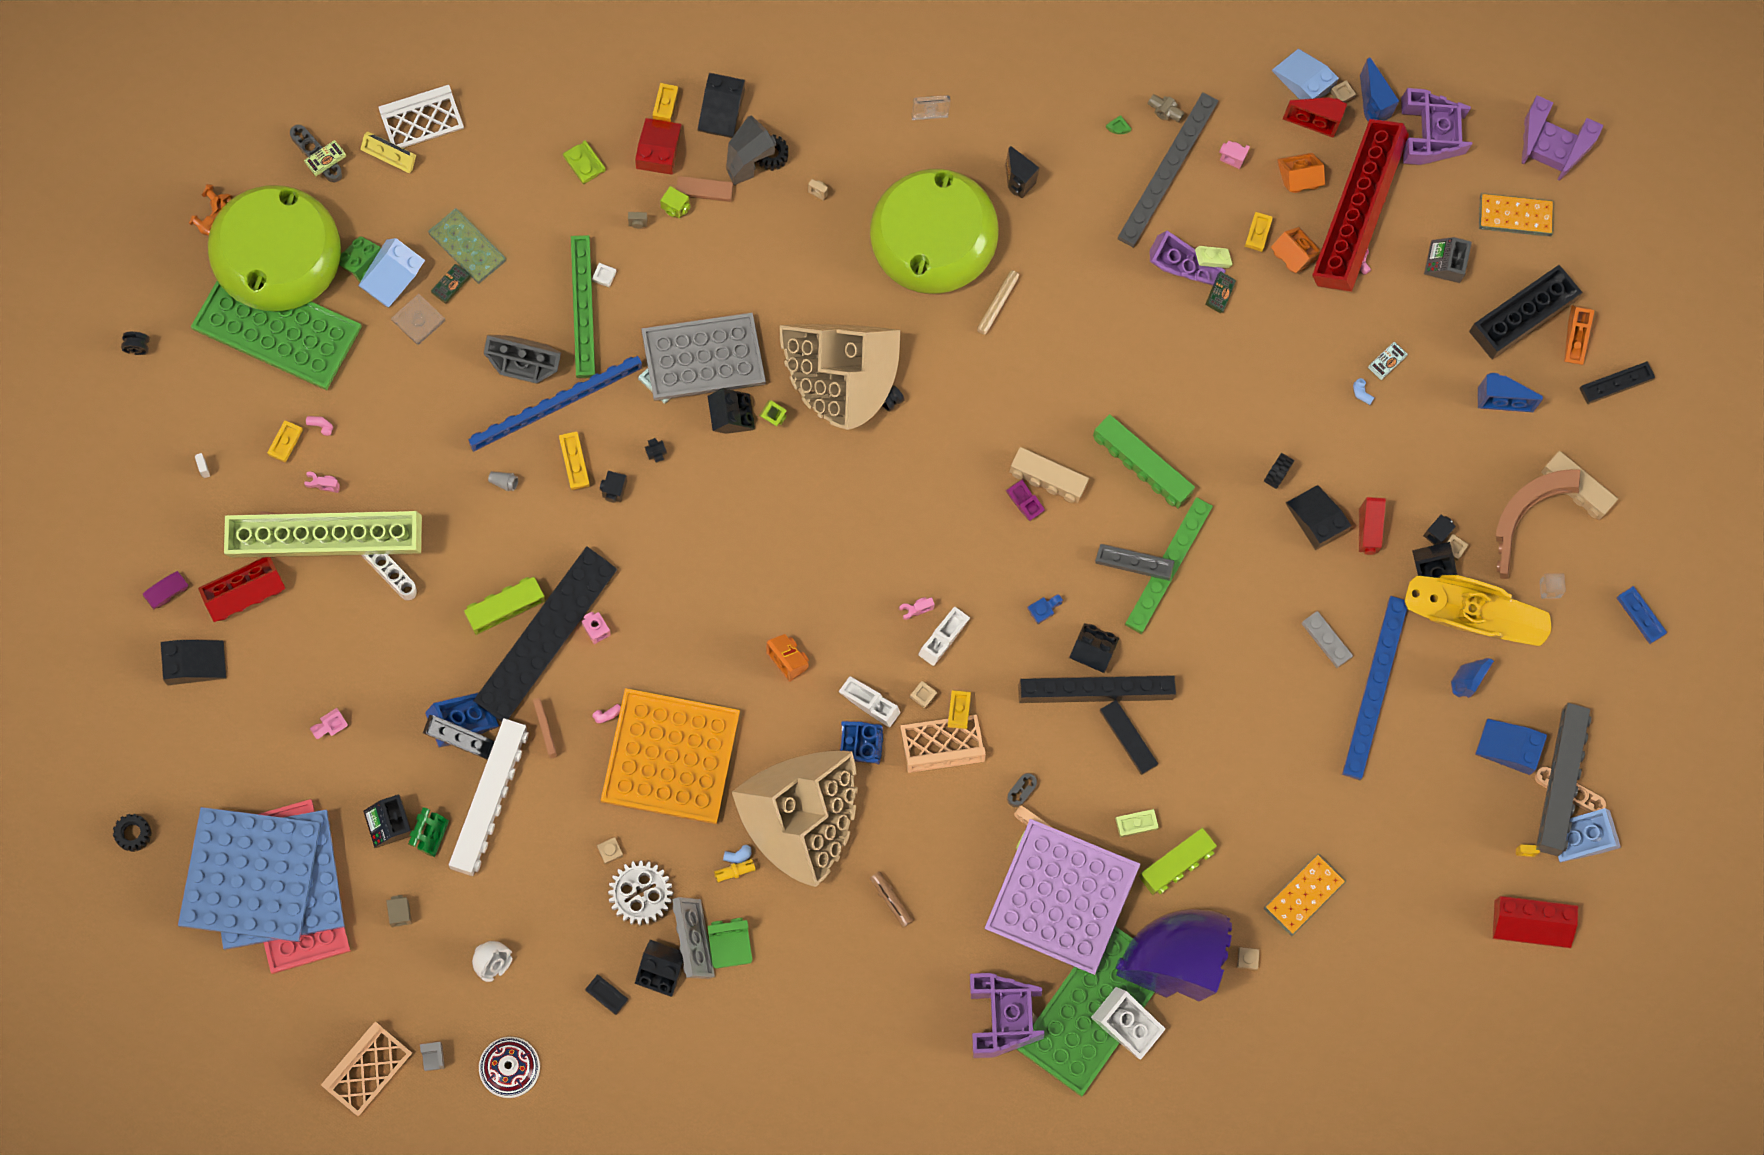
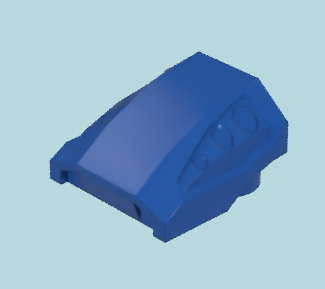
(1469, 677)
(863, 740)

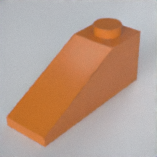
(1578, 334)

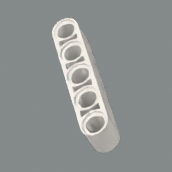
(387, 570)

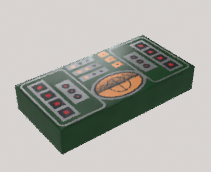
(450, 283)
(1220, 292)

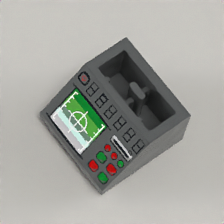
(1448, 258)

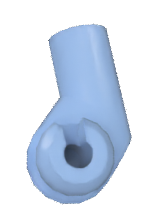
(1360, 393)
(738, 857)

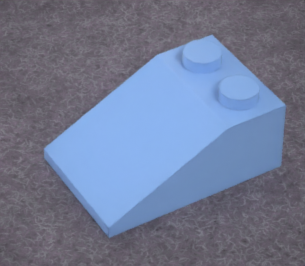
(1305, 75)
(391, 271)
(1590, 835)

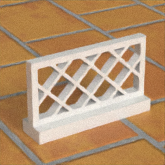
(419, 102)

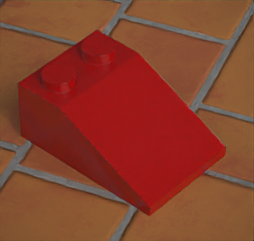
(1316, 114)
(658, 146)

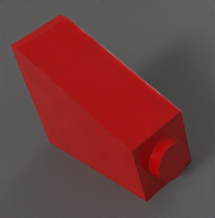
(1371, 525)

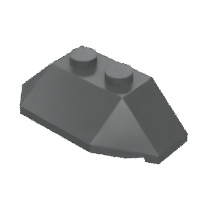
(521, 357)

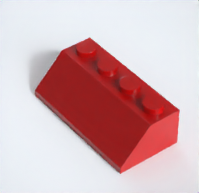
(241, 588)
(1534, 922)

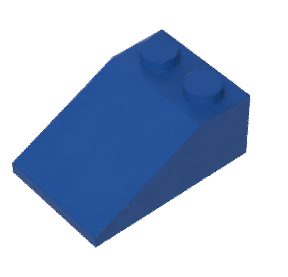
(1377, 96)
(1505, 394)
(464, 713)
(1511, 745)

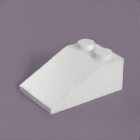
(1128, 1022)

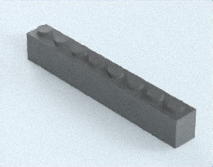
(1563, 779)

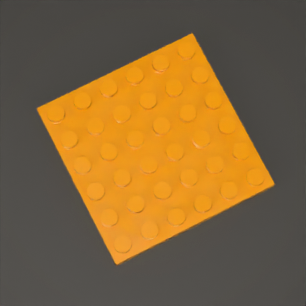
(670, 756)

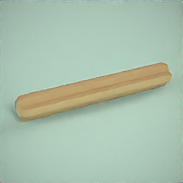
(998, 302)

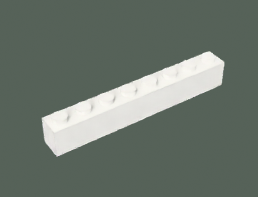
(488, 797)

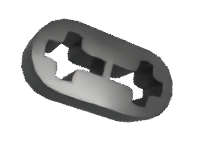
(1018, 787)

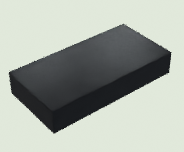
(606, 994)

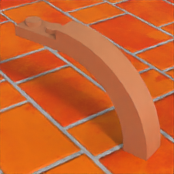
(1545, 486)

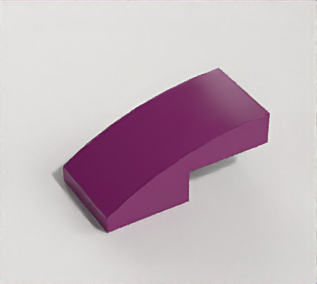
(1024, 500)
(165, 589)

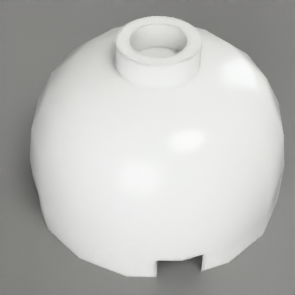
(491, 959)

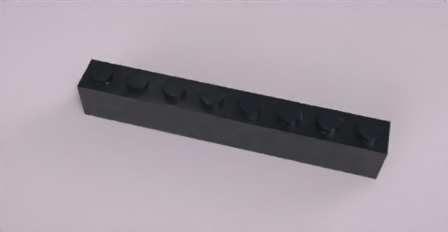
(1096, 689)

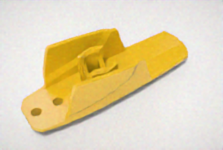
(1477, 609)

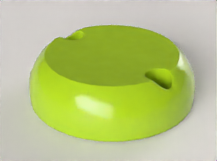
(934, 229)
(274, 245)

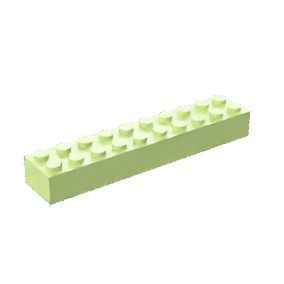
(323, 534)

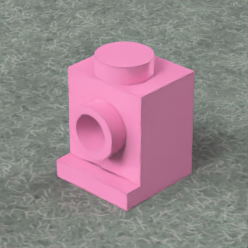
(1233, 153)
(595, 633)

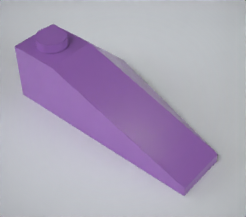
(1180, 259)

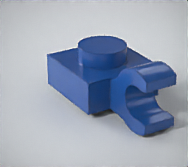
(1042, 609)

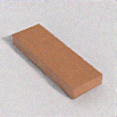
(705, 188)
(545, 728)

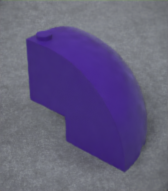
(1179, 954)

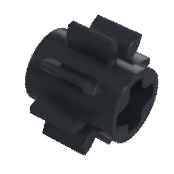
(655, 450)

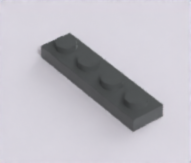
(1135, 562)

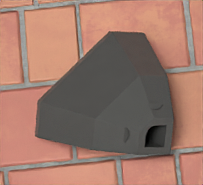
(746, 147)

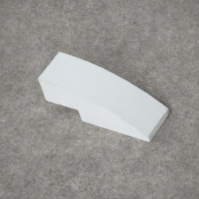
(943, 636)
(870, 701)

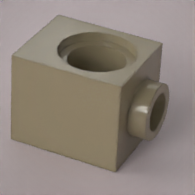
(398, 911)

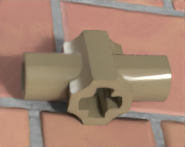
(1166, 108)

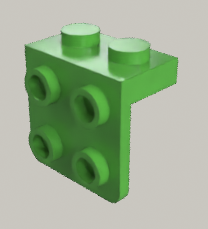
(359, 257)
(729, 943)

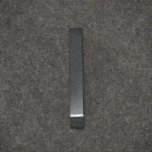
(308, 138)

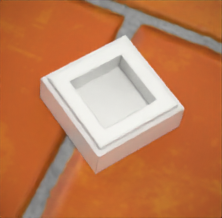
(604, 275)
(202, 466)

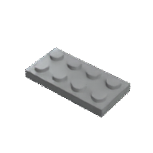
(693, 938)

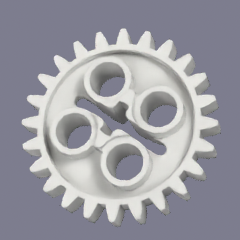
(649, 908)

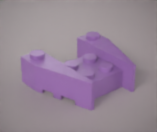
(1440, 127)
(1553, 144)
(1010, 1014)

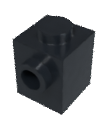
(613, 486)
(1439, 530)

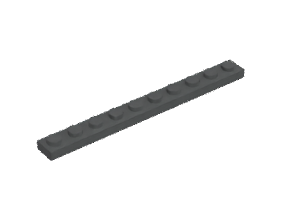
(1167, 170)

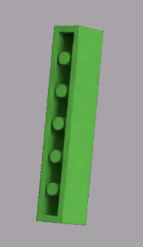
(1143, 461)

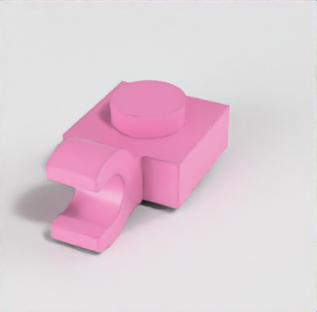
(324, 483)
(921, 606)
(331, 723)

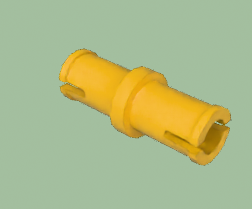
(734, 870)

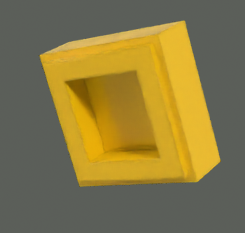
(1527, 850)

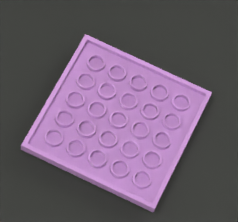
(1062, 896)

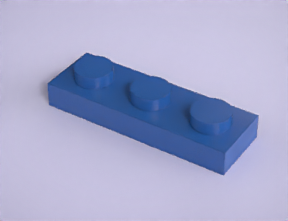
(1641, 615)

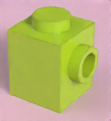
(675, 203)
(773, 413)

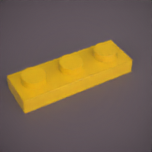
(574, 460)

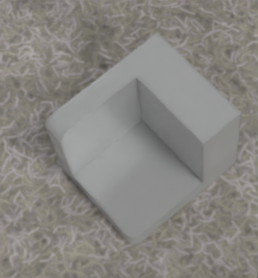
(432, 1056)

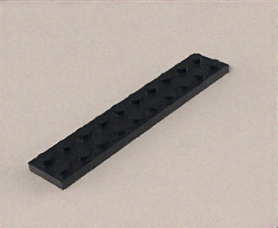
(545, 635)

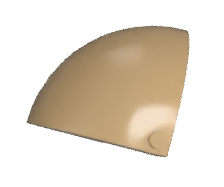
(841, 368)
(801, 812)

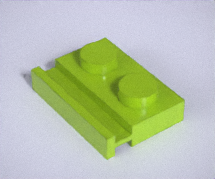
(584, 162)

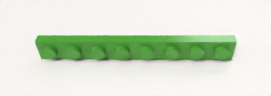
(582, 306)
(1176, 551)

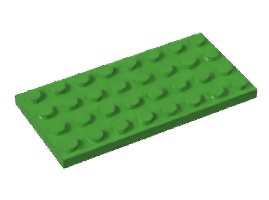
(300, 341)
(1073, 1042)

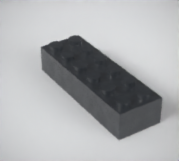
(1525, 312)

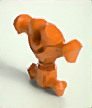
(217, 203)

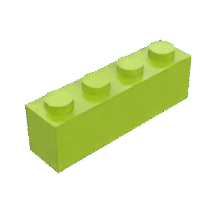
(505, 605)
(1177, 861)

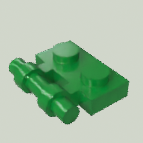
(432, 834)

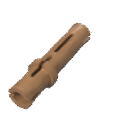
(893, 902)

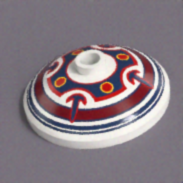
(512, 1081)

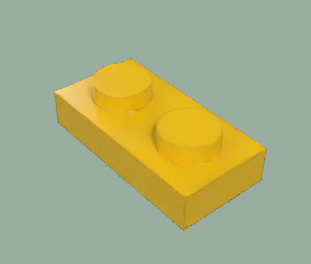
(665, 102)
(1258, 231)
(285, 441)
(959, 709)

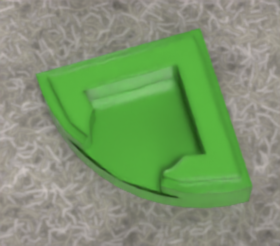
(1118, 126)

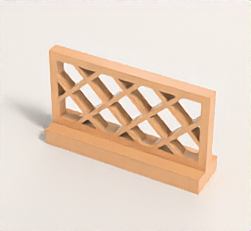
(942, 759)
(356, 1054)

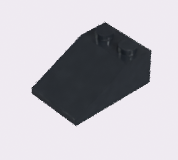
(721, 105)
(1318, 517)
(192, 661)

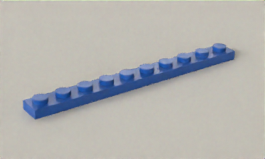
(551, 405)
(1375, 688)

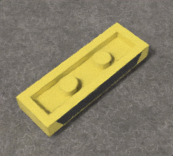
(388, 152)

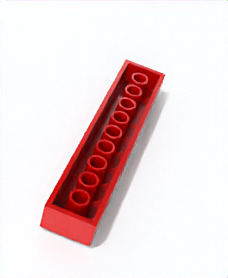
(1360, 205)

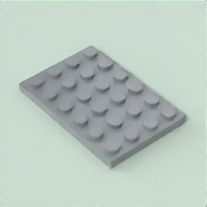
(703, 356)

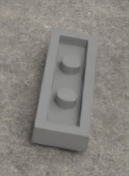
(1327, 639)

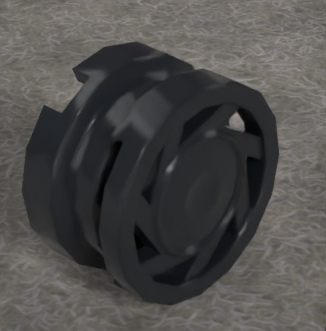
(135, 342)

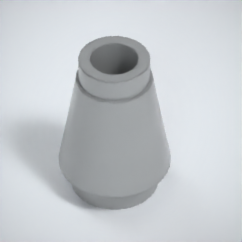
(506, 481)

